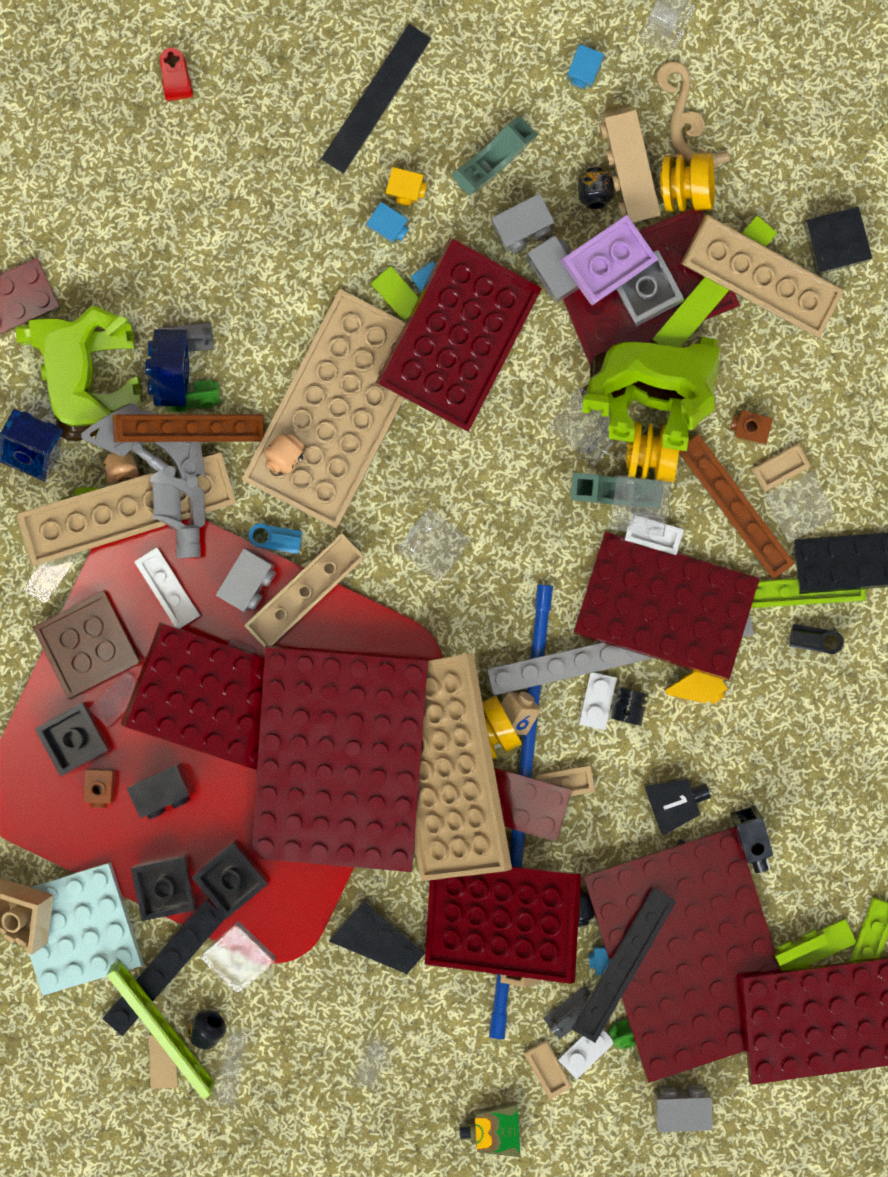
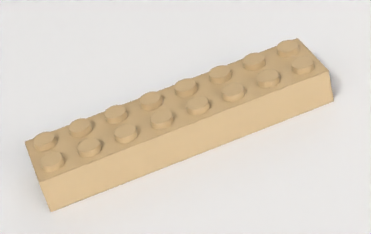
(305, 591)

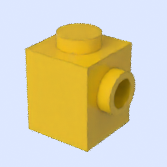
(406, 187)

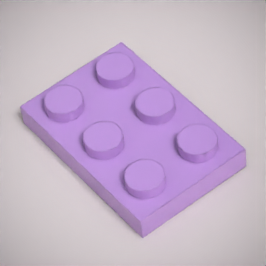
(609, 260)

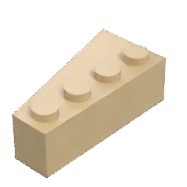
(630, 163)
(25, 915)

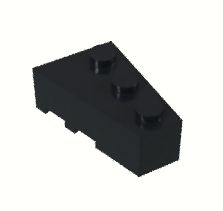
(377, 938)

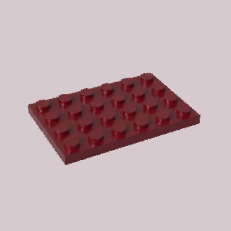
(608, 319)
(458, 335)
(666, 606)
(199, 696)
(506, 923)
(816, 1020)

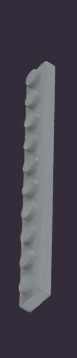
(565, 665)

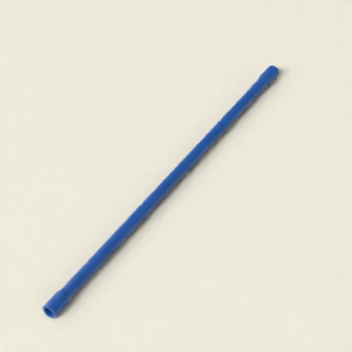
(542, 608)

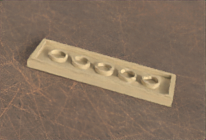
(762, 276)

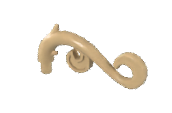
(679, 119)

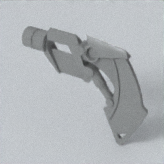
(166, 489)

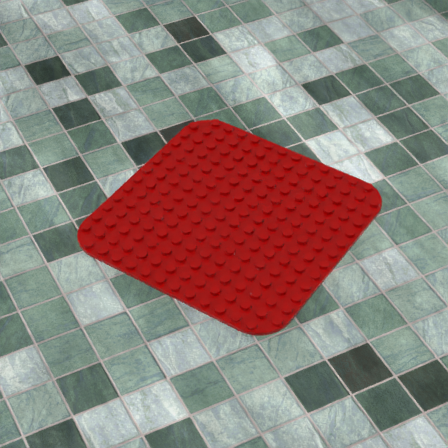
(49, 810)

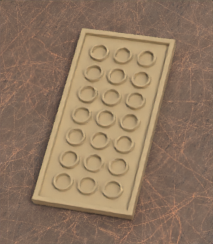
(334, 411)
(458, 795)

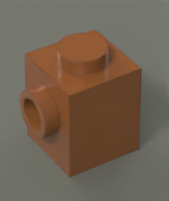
(751, 427)
(99, 787)

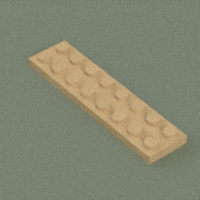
(111, 513)

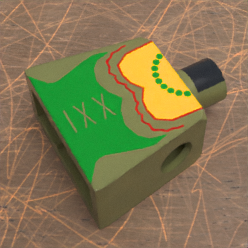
(495, 1130)

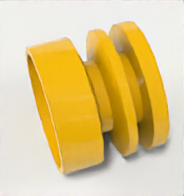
(688, 182)
(648, 453)
(499, 726)

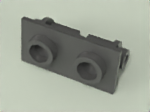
(199, 336)
(564, 1016)

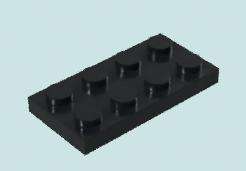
(842, 563)

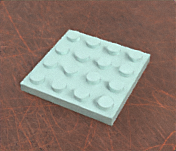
(85, 930)

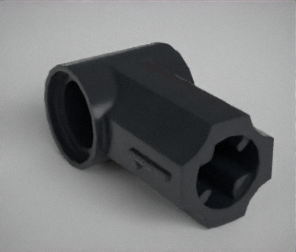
(813, 639)

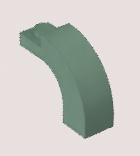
(495, 156)
(593, 488)

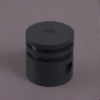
(629, 699)

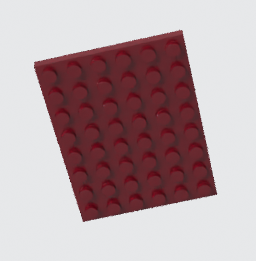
(339, 758)
(688, 987)

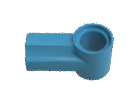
(279, 538)

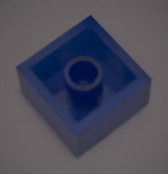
(168, 367)
(30, 444)

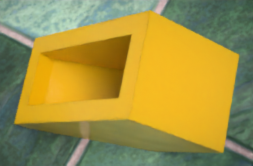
(698, 688)

